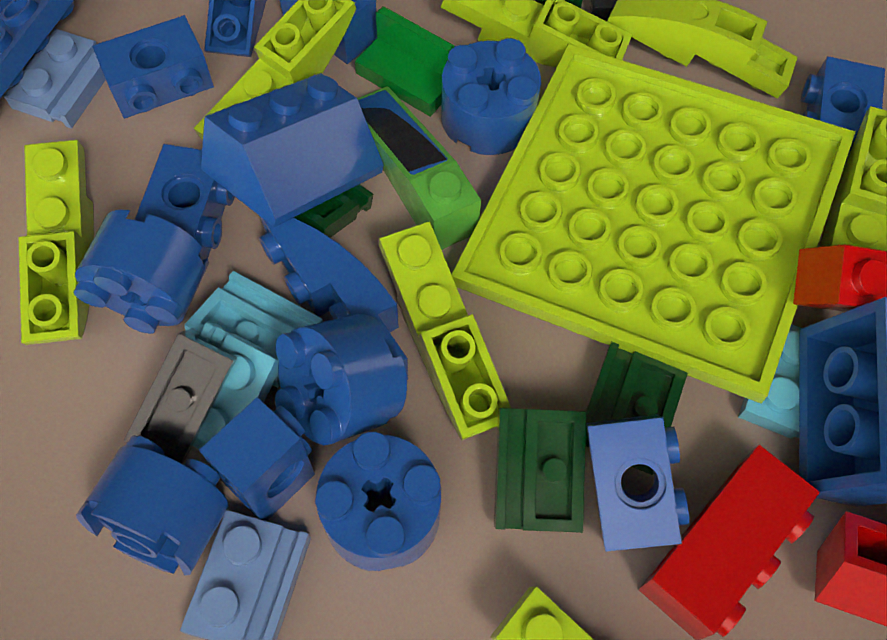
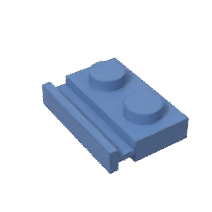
(59, 80)
(246, 580)

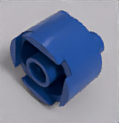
(489, 95)
(141, 270)
(340, 377)
(371, 469)
(156, 506)

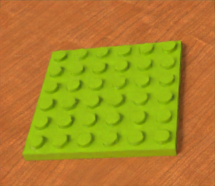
(658, 218)

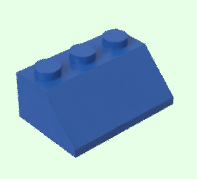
(290, 148)
(845, 405)

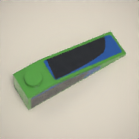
(421, 169)

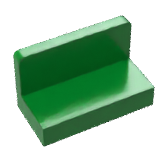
(406, 61)

